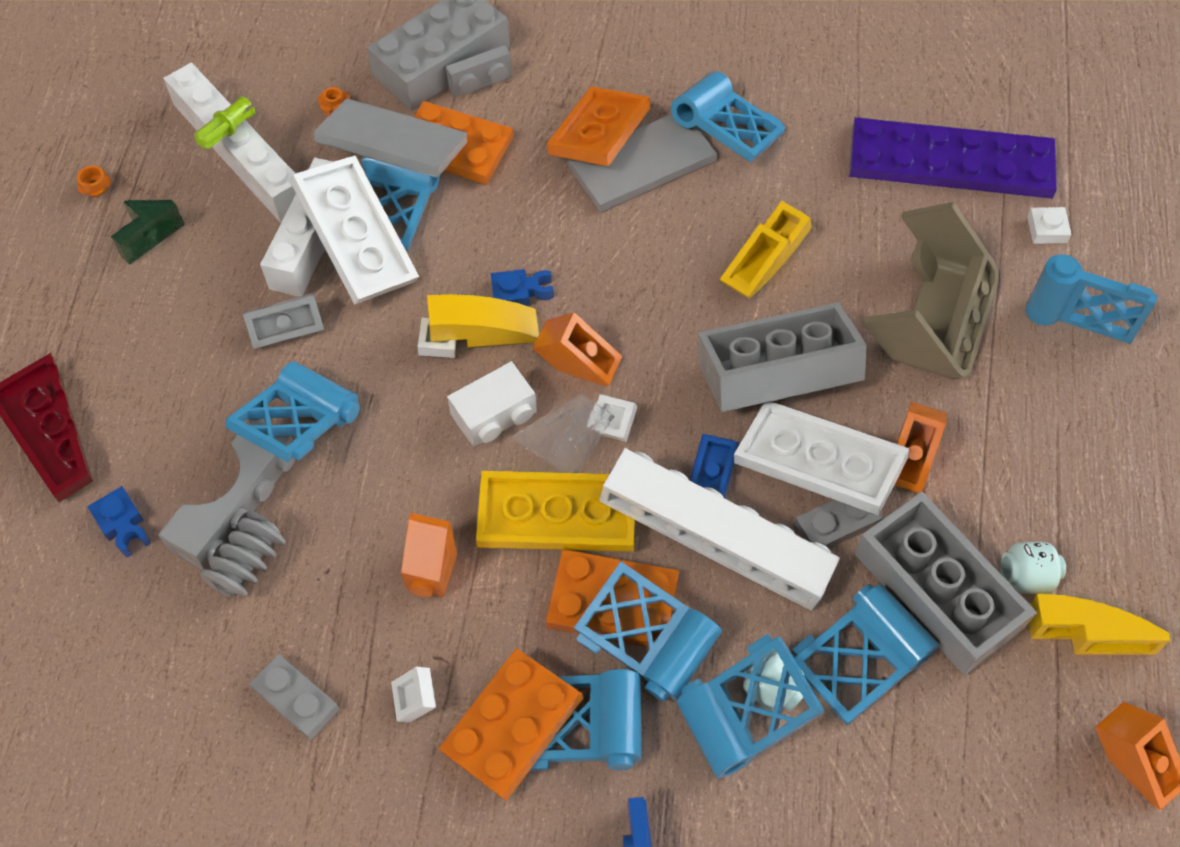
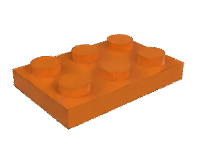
(599, 126)
(484, 144)
(583, 576)
(511, 724)

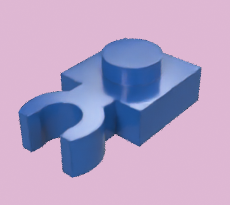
(518, 288)
(119, 519)

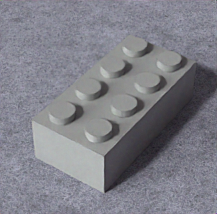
(415, 55)
(781, 356)
(944, 582)

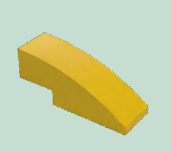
(767, 250)
(480, 320)
(1094, 627)

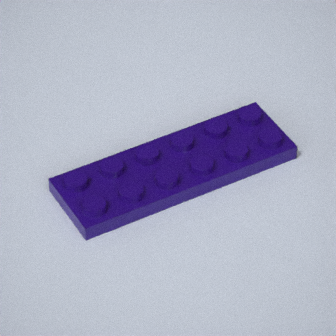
(953, 157)

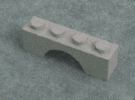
(201, 529)

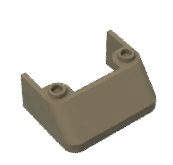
(953, 299)

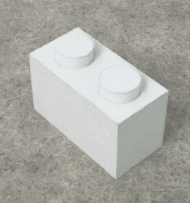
(492, 404)

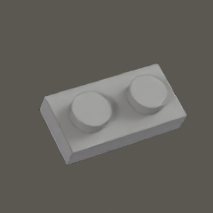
(479, 71)
(283, 320)
(834, 523)
(294, 697)

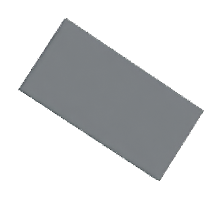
(391, 137)
(646, 161)

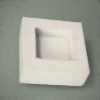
(1049, 225)
(434, 349)
(624, 415)
(413, 694)

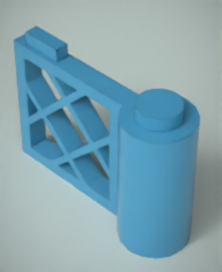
(711, 101)
(402, 182)
(1063, 289)
(307, 396)
(888, 629)
(674, 653)
(613, 722)
(719, 725)

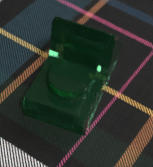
(149, 226)

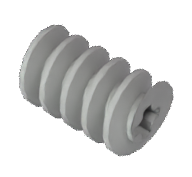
(242, 555)

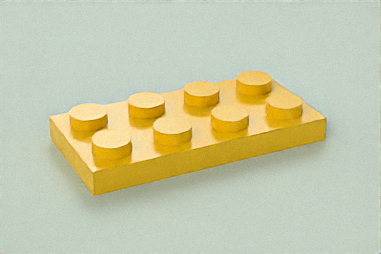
(549, 513)

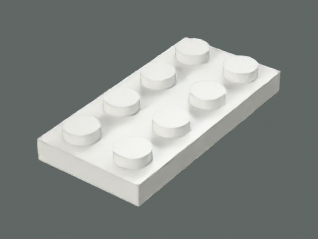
(354, 229)
(822, 457)

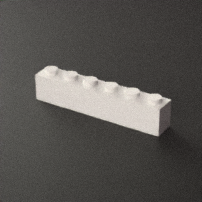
(244, 151)
(719, 528)

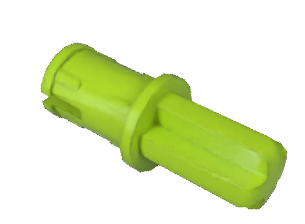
(224, 123)

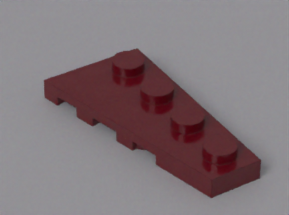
(43, 425)

